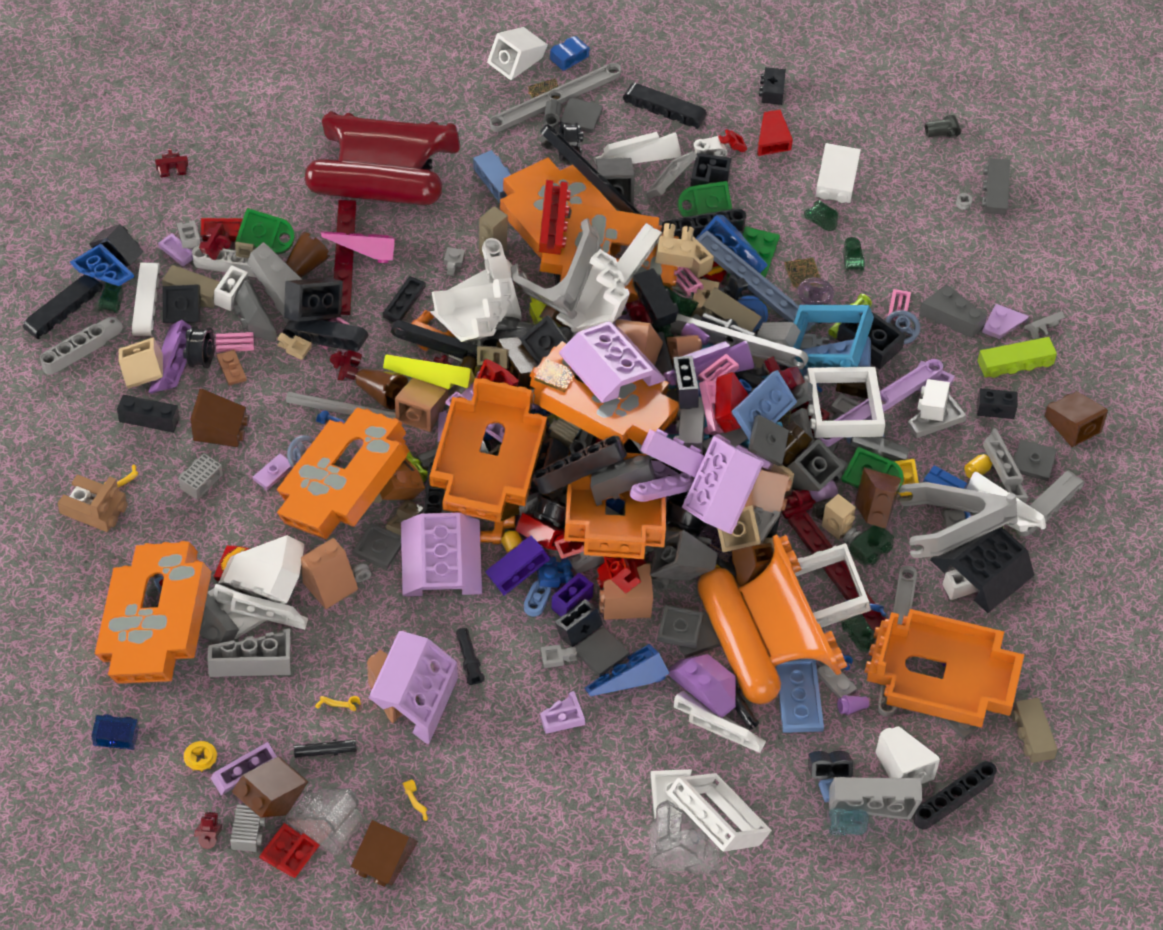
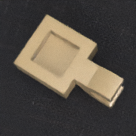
(296, 347)

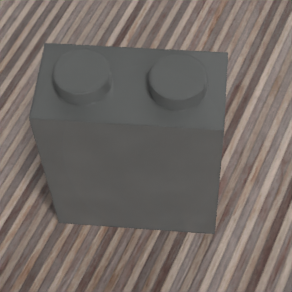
(619, 174)
(814, 467)
(682, 558)

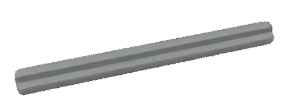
(330, 405)

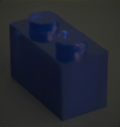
(115, 732)

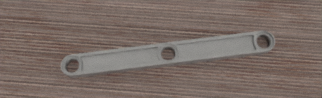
(571, 89)
(758, 347)
(902, 604)

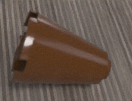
(307, 255)
(381, 385)

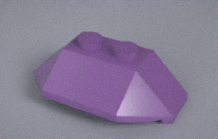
(706, 682)

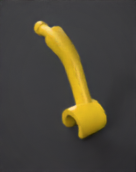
(130, 477)
(354, 699)
(410, 787)

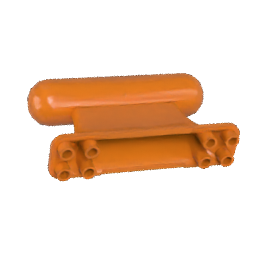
(766, 623)

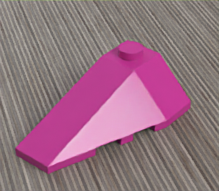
(373, 245)

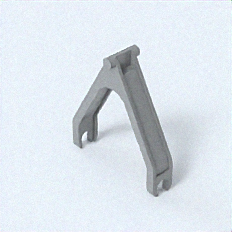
(567, 293)
(992, 512)

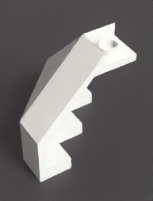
(602, 295)
(474, 310)
(266, 569)

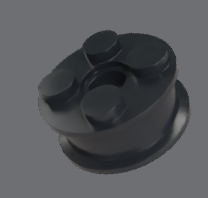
(572, 135)
(199, 347)
(550, 509)
(682, 517)

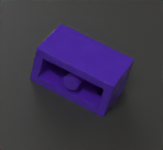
(572, 594)

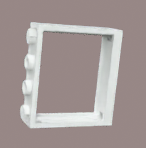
(846, 428)
(846, 609)
(687, 795)

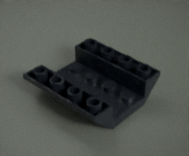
(991, 564)

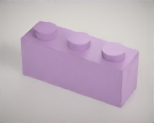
(672, 452)
(228, 776)

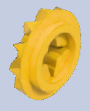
(197, 748)

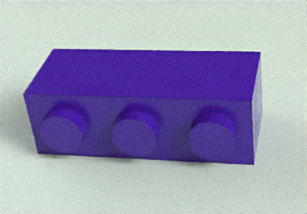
(517, 565)

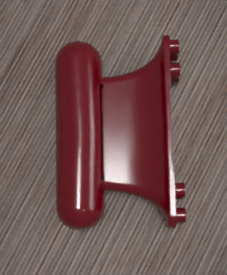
(381, 160)

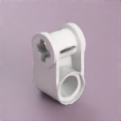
(710, 146)

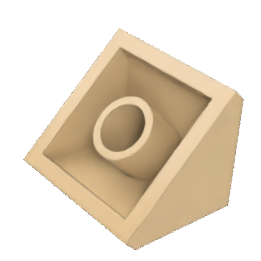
(744, 533)

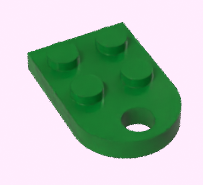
(705, 199)
(266, 228)
(867, 459)

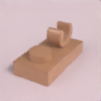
(231, 367)

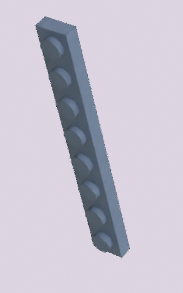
(756, 282)

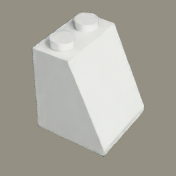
(515, 51)
(838, 173)
(905, 756)

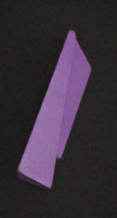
(172, 357)
(706, 357)

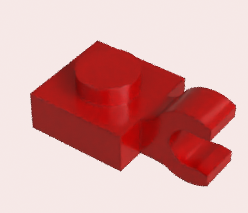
(735, 140)

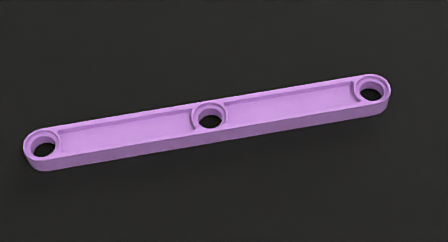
(892, 394)

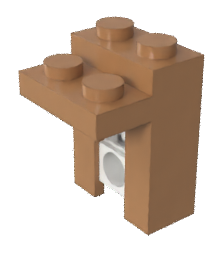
(94, 502)

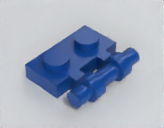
(549, 573)

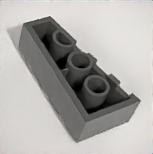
(216, 623)

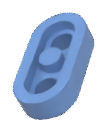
(536, 599)

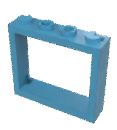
(835, 314)

